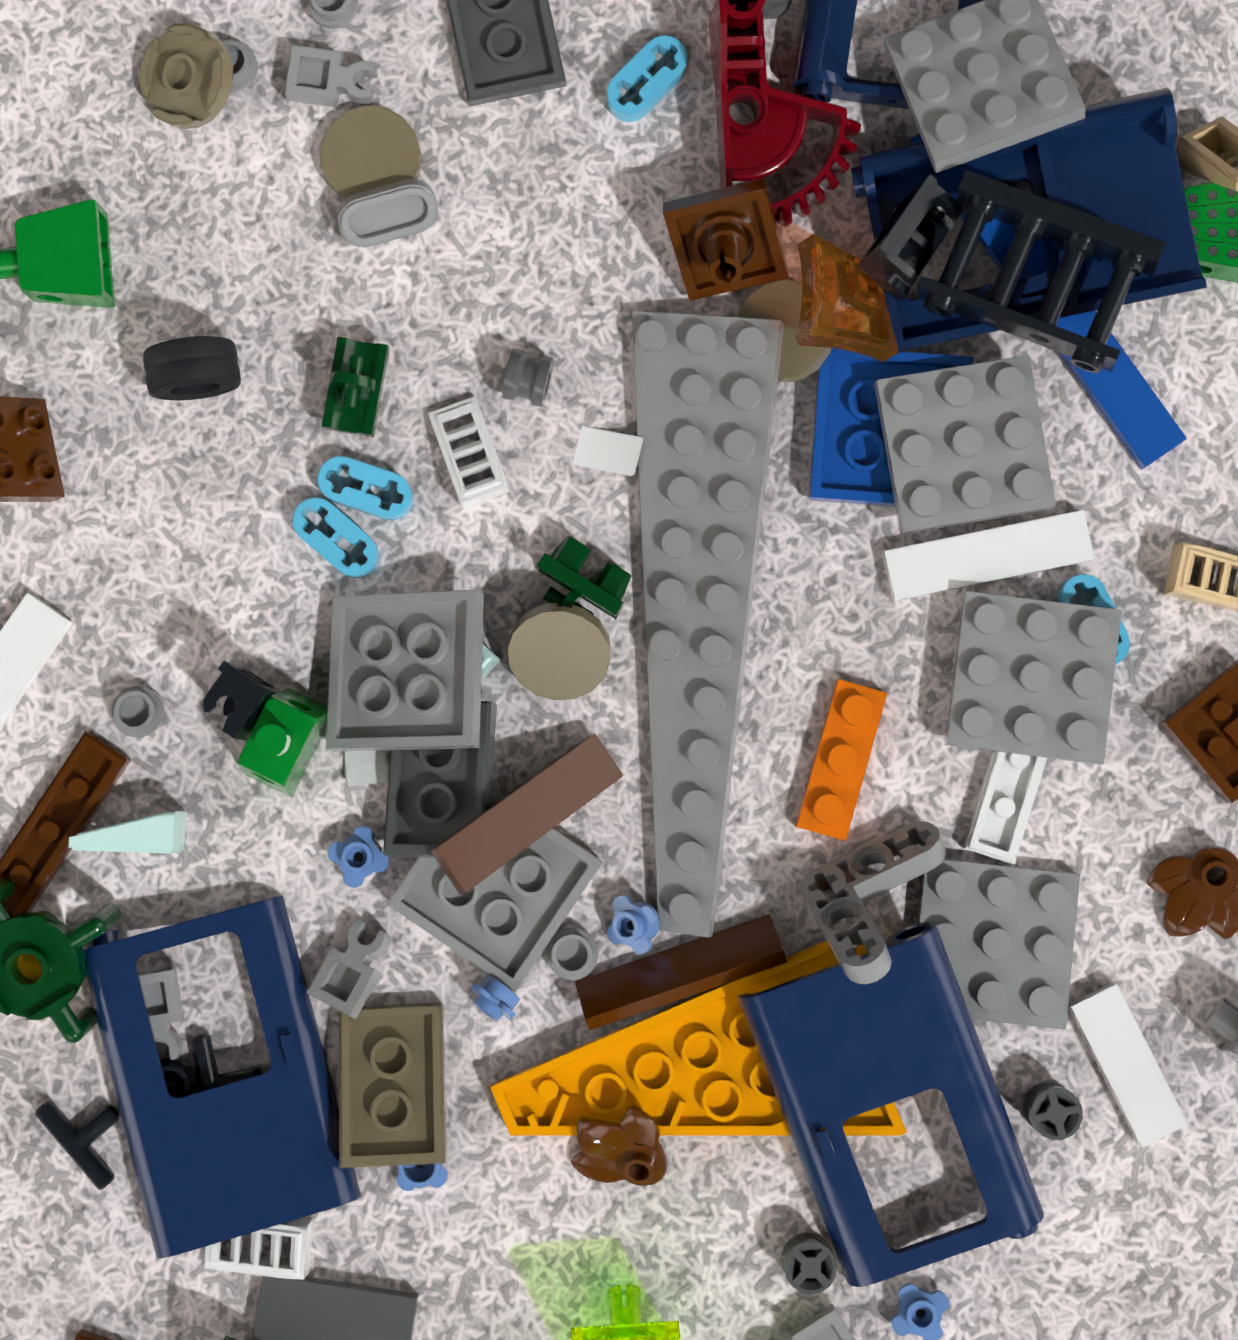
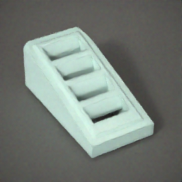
(148, 834)

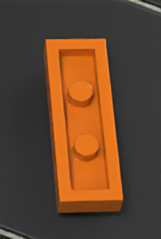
(841, 759)

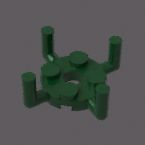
(61, 961)

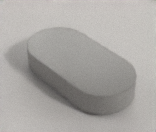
(387, 213)

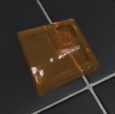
(842, 303)

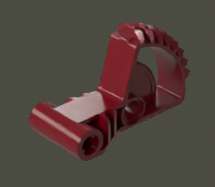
(780, 116)

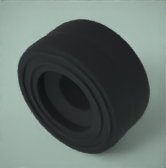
(191, 368)

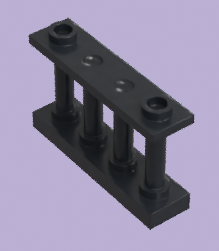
(1080, 239)

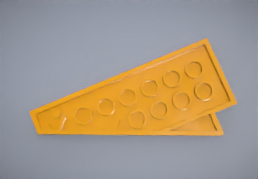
(681, 1066)

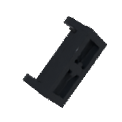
(910, 238)
(245, 698)

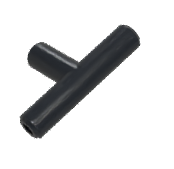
(207, 1069)
(78, 1141)

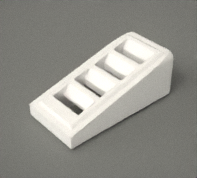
(480, 490)
(295, 1268)

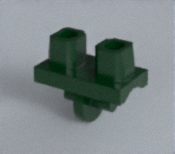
(355, 387)
(564, 569)

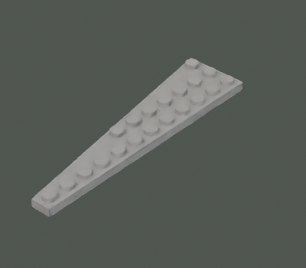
(702, 483)

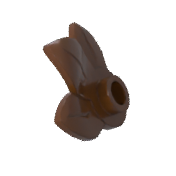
(1193, 898)
(621, 1150)

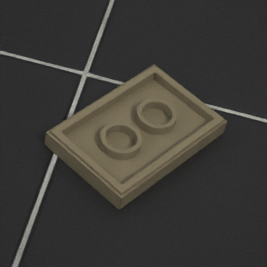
(392, 1086)

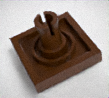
(726, 239)
(27, 452)

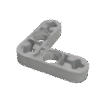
(853, 889)

